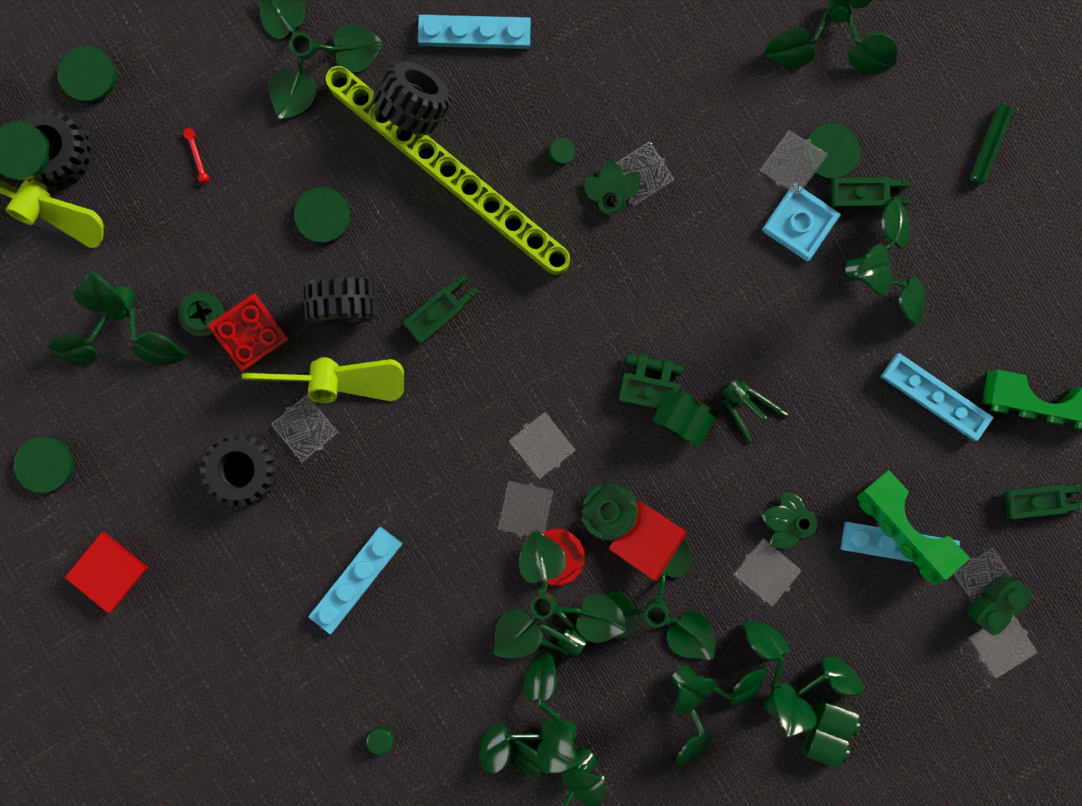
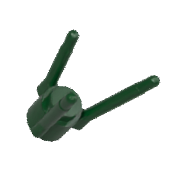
(737, 394)
(570, 640)

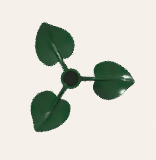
(872, 55)
(290, 90)
(875, 266)
(117, 303)
(690, 635)
(519, 636)
(693, 691)
(783, 702)
(557, 749)
(585, 787)

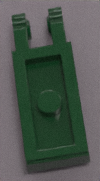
(866, 192)
(438, 310)
(1040, 501)

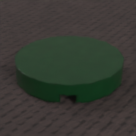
(87, 74)
(841, 148)
(22, 151)
(322, 215)
(43, 464)
(609, 511)

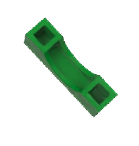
(1011, 392)
(933, 556)

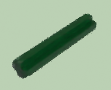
(991, 144)

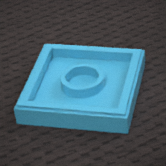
(801, 223)

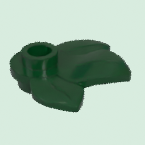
(612, 184)
(786, 519)

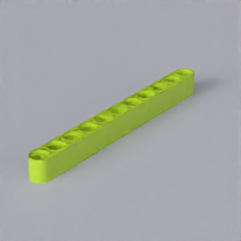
(441, 158)

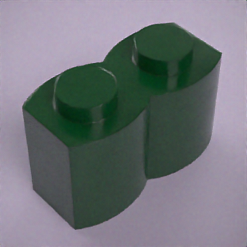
(684, 418)
(1003, 600)
(831, 734)

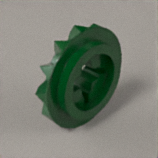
(190, 308)

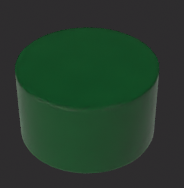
(561, 151)
(380, 740)

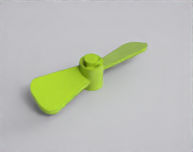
(34, 201)
(371, 379)

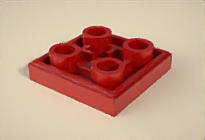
(248, 332)
(650, 542)
(106, 572)

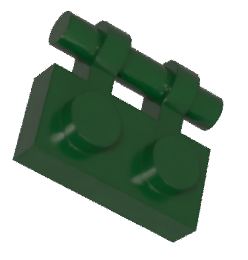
(645, 390)

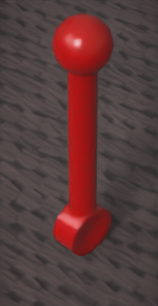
(190, 134)

